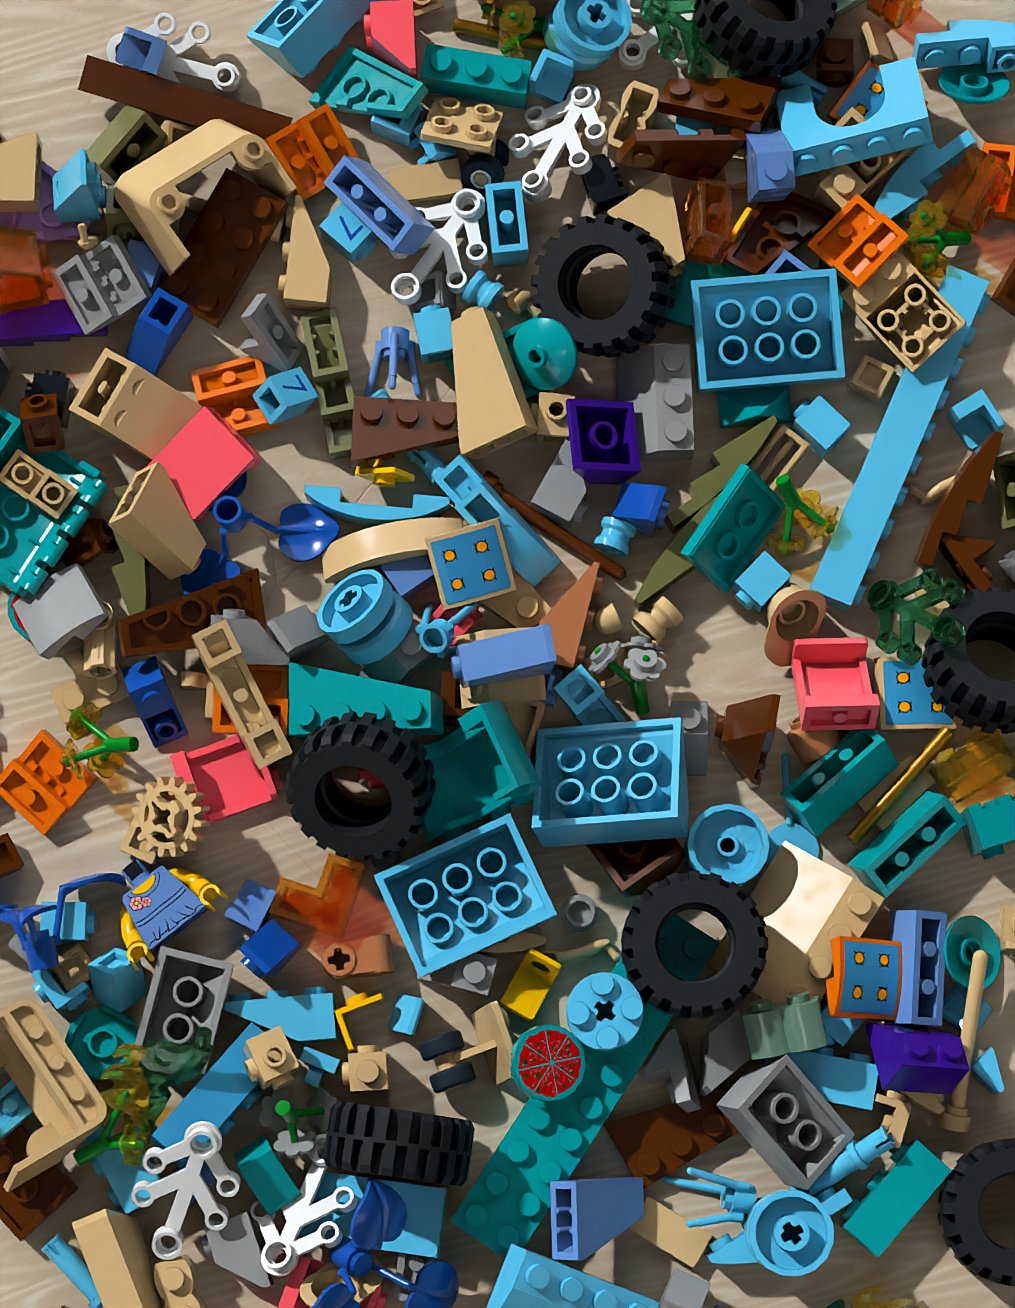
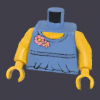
(161, 906)

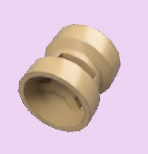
(661, 616)

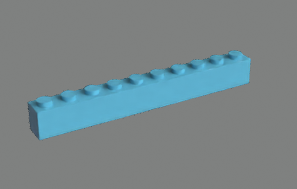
(894, 452)

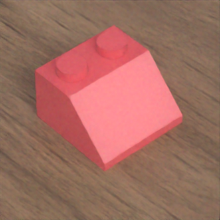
(392, 34)

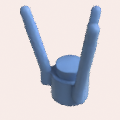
(394, 347)

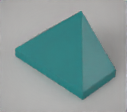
(753, 406)

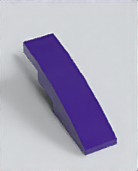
(42, 324)

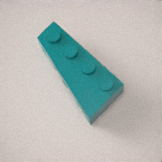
(324, 693)
(990, 826)

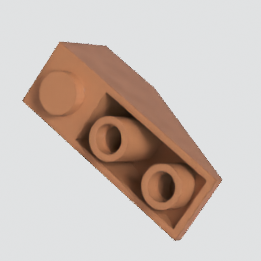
(572, 616)

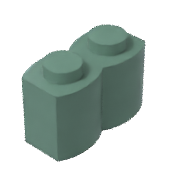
(784, 1026)

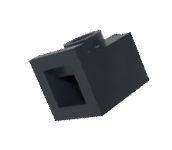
(603, 185)

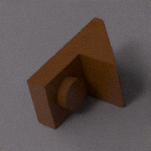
(962, 555)

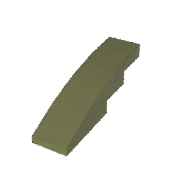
(330, 378)
(725, 463)
(671, 564)
(133, 574)

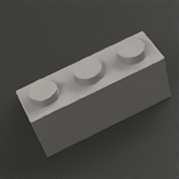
(661, 392)
(184, 996)
(786, 1121)

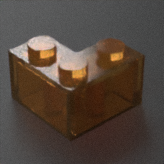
(324, 907)

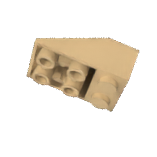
(904, 311)
(131, 405)

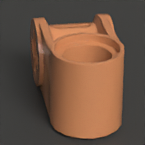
(368, 957)

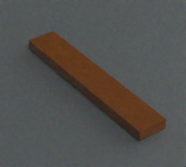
(175, 99)

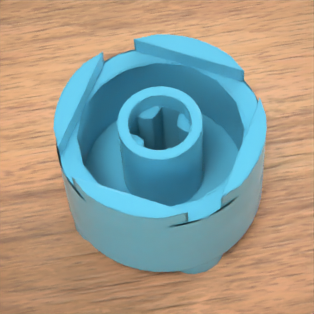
(604, 989)

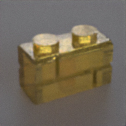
(973, 766)

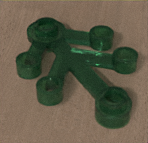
(667, 13)
(888, 597)

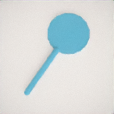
(790, 832)

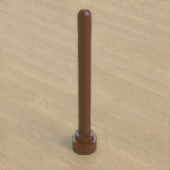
(556, 531)

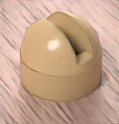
(607, 620)

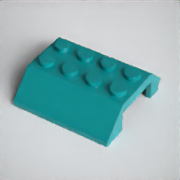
(29, 535)

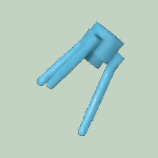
(439, 634)
(735, 1196)

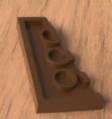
(173, 623)
(669, 1137)

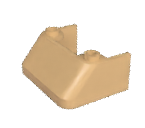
(150, 191)
(51, 1085)

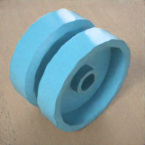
(587, 30)
(365, 616)
(731, 825)
(812, 1232)

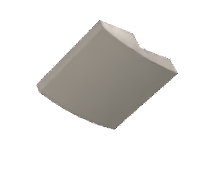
(101, 285)
(60, 609)

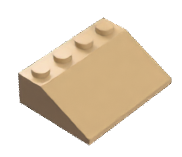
(803, 910)

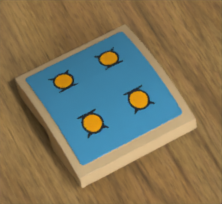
(471, 563)
(906, 698)

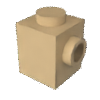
(551, 416)
(270, 1059)
(366, 1070)

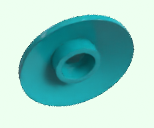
(973, 84)
(556, 350)
(962, 940)

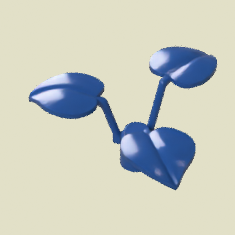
(303, 537)
(39, 945)
(379, 1219)

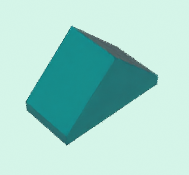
(266, 1174)

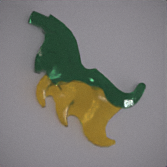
(155, 1068)

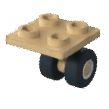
(473, 129)
(495, 1043)

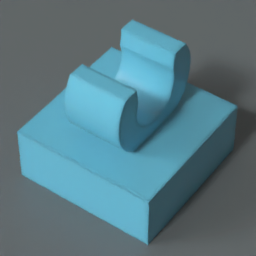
(433, 150)
(319, 1064)

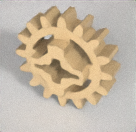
(168, 816)

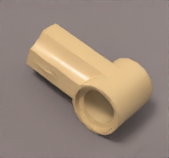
(101, 648)

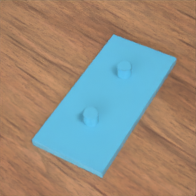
(424, 1213)

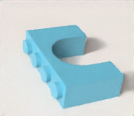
(895, 127)

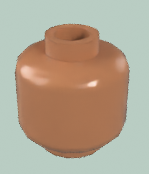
(811, 744)

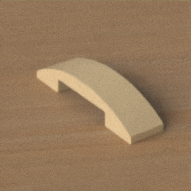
(382, 545)
(240, 694)

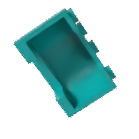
(478, 773)

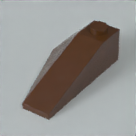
(748, 735)

